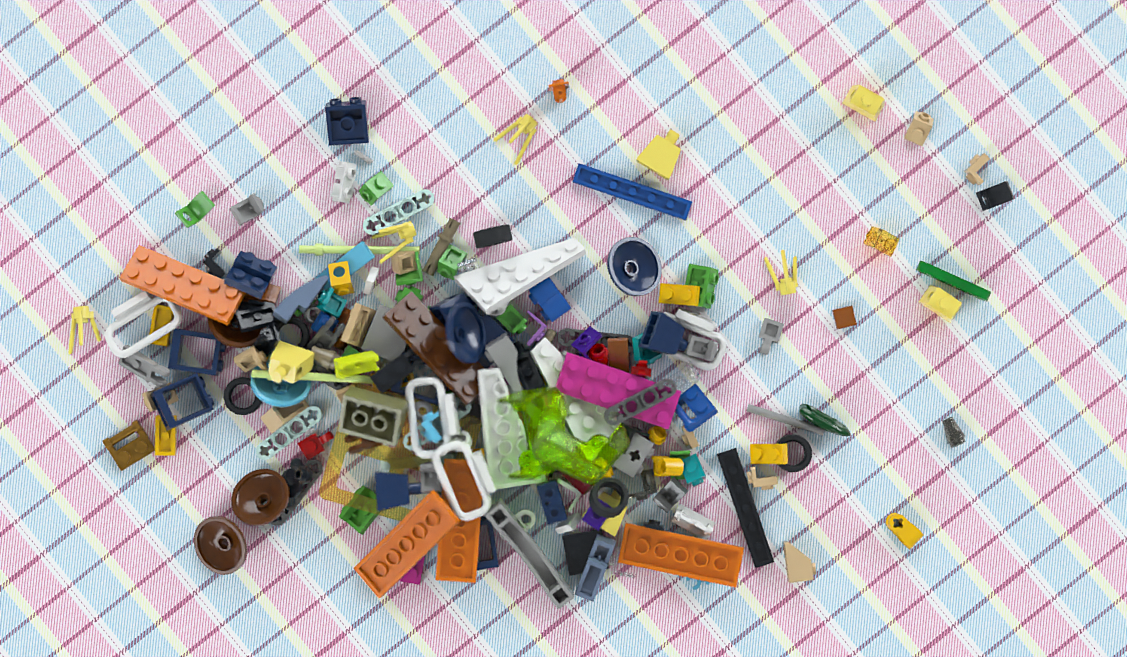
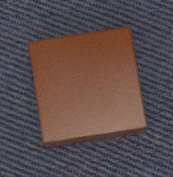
(844, 317)

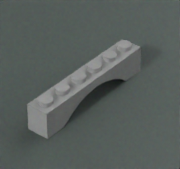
(505, 356)
(539, 564)

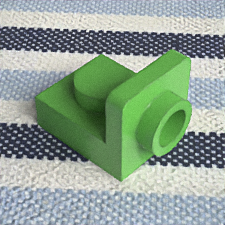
(448, 262)

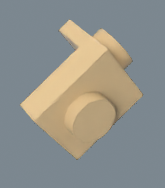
(919, 128)
(976, 163)
(250, 359)
(689, 438)
(763, 482)

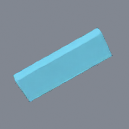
(356, 258)

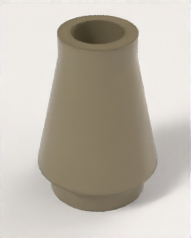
(325, 357)

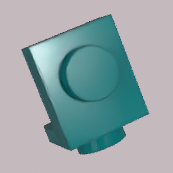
(331, 302)
(644, 354)
(693, 470)

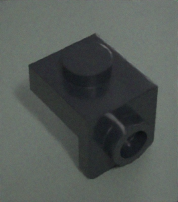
(214, 268)

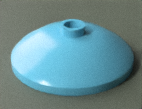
(282, 393)

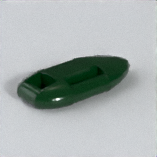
(823, 420)

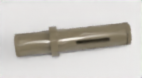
(442, 244)

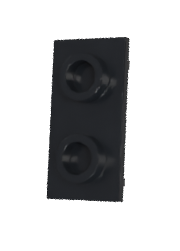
(267, 339)

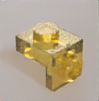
(881, 241)

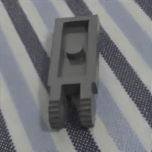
(324, 337)

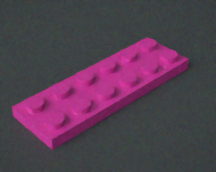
(609, 386)

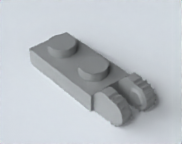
(145, 368)

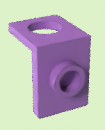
(539, 334)

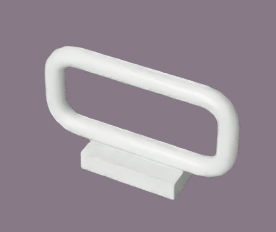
(132, 309)
(704, 327)
(447, 409)
(480, 473)

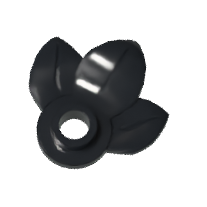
(297, 477)

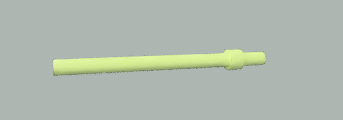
(320, 249)
(318, 377)

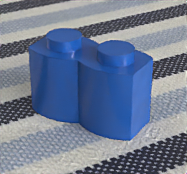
(549, 299)

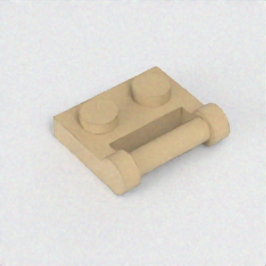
(358, 325)

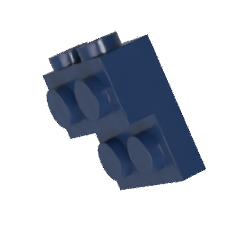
(347, 121)
(251, 274)

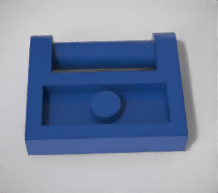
(698, 404)

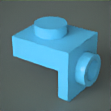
(430, 432)

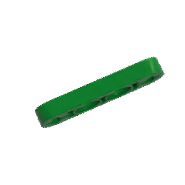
(953, 281)

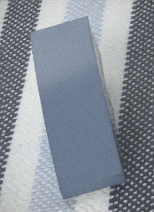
(299, 299)
(595, 567)

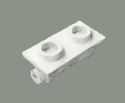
(346, 173)
(693, 521)

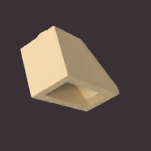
(279, 416)
(797, 564)

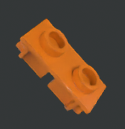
(559, 89)

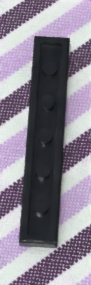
(745, 508)

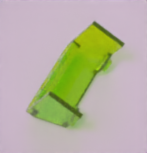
(532, 405)
(577, 458)

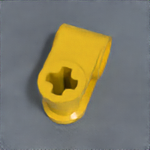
(667, 466)
(905, 532)

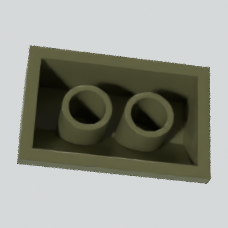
(372, 415)

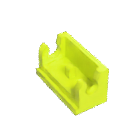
(356, 364)

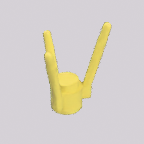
(525, 125)
(404, 231)
(788, 284)
(80, 316)

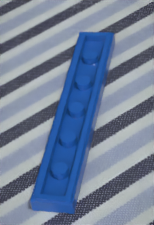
(632, 191)

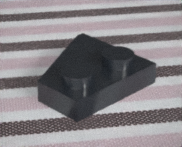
(255, 315)

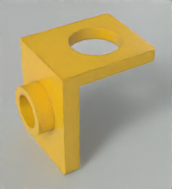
(343, 284)

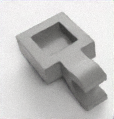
(770, 333)

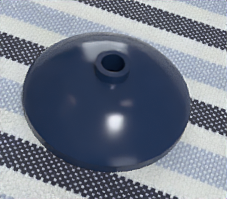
(642, 262)
(465, 332)

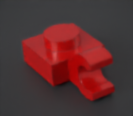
(641, 370)
(313, 445)

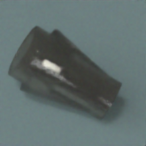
(953, 433)

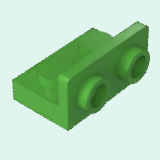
(705, 278)

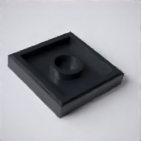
(578, 548)

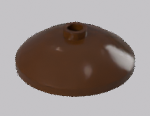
(232, 336)
(256, 489)
(220, 545)

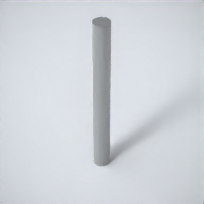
(785, 419)

